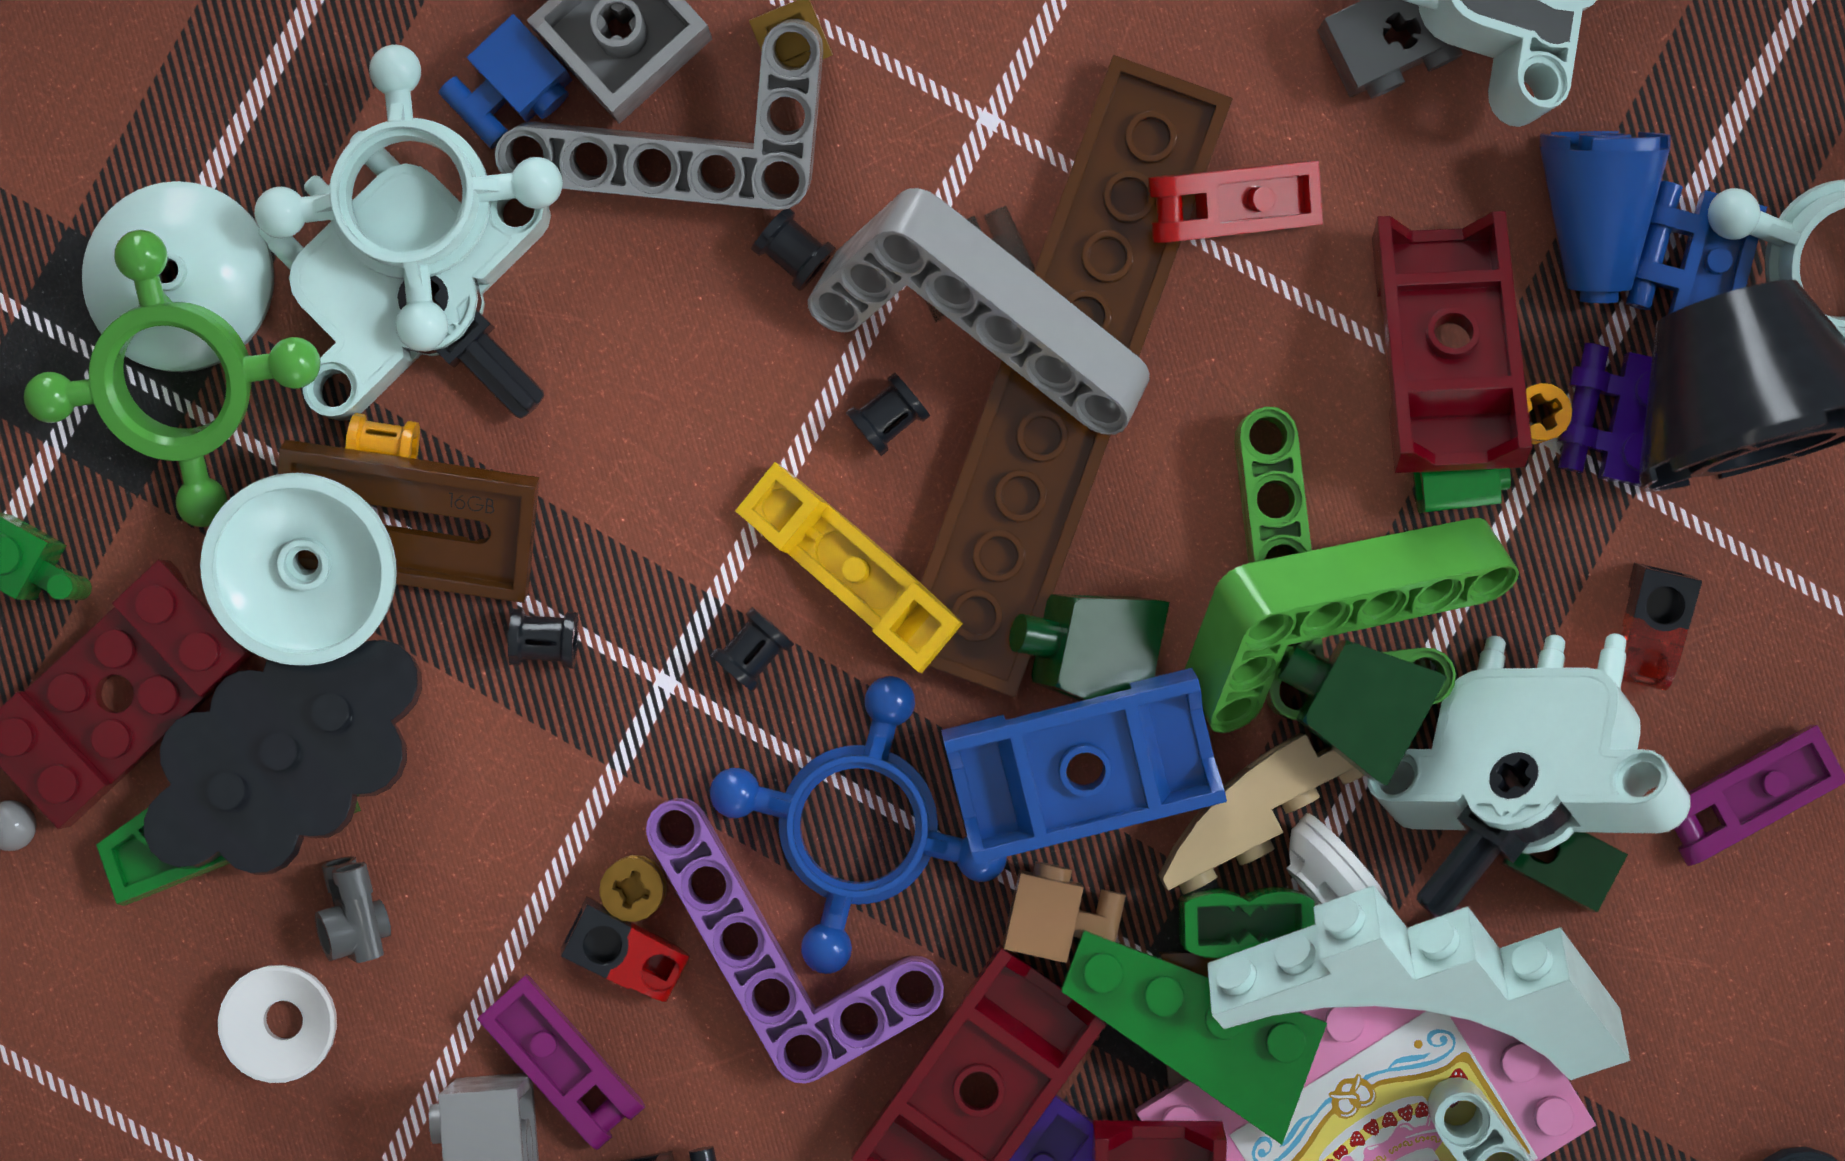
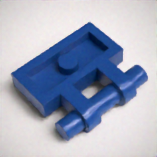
(1709, 261)

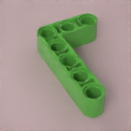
(1293, 531)
(1331, 593)

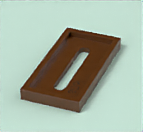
(432, 560)

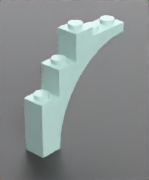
(1445, 966)

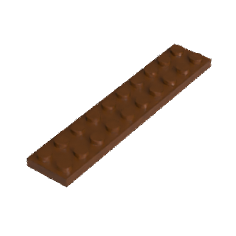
(1029, 455)

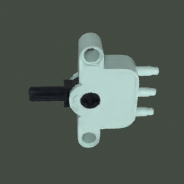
(359, 307)

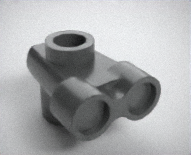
(355, 921)

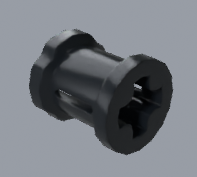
(793, 248)
(888, 414)
(543, 638)
(752, 649)

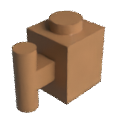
(1048, 915)

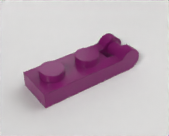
(1759, 792)
(559, 1060)

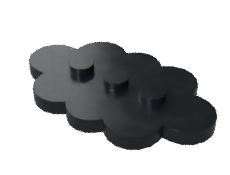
(282, 758)

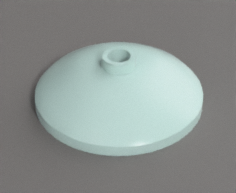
(218, 262)
(266, 593)

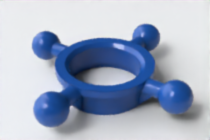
(737, 793)

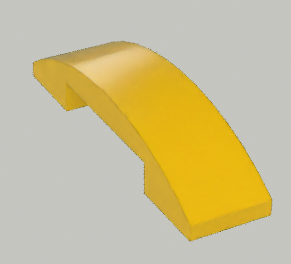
(850, 566)

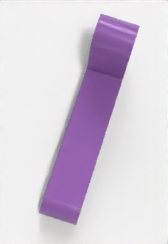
(770, 961)

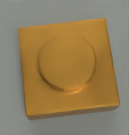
(790, 46)

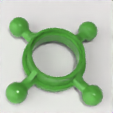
(52, 396)

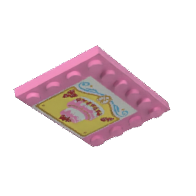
(1374, 1087)

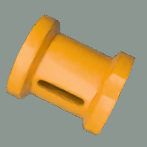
(1559, 408)
(383, 437)

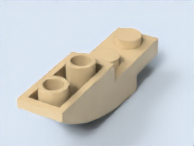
(1246, 822)

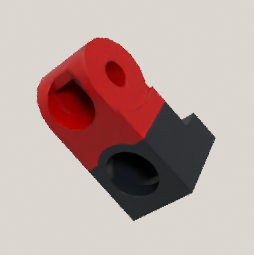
(623, 952)

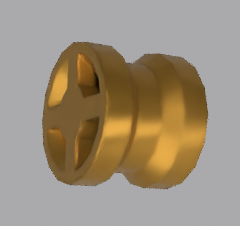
(646, 880)

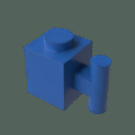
(515, 73)

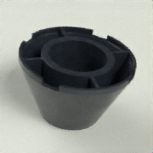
(1742, 385)

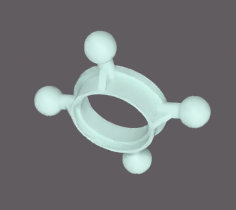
(1737, 214)
(420, 322)

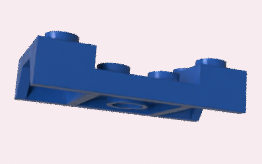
(1016, 778)

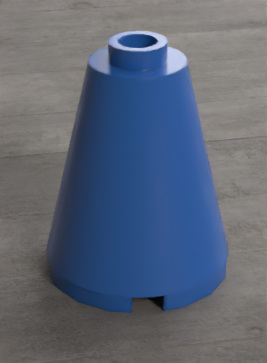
(1602, 204)

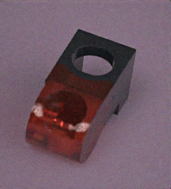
(1657, 624)

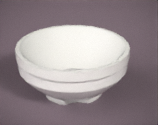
(1324, 863)
(250, 1041)

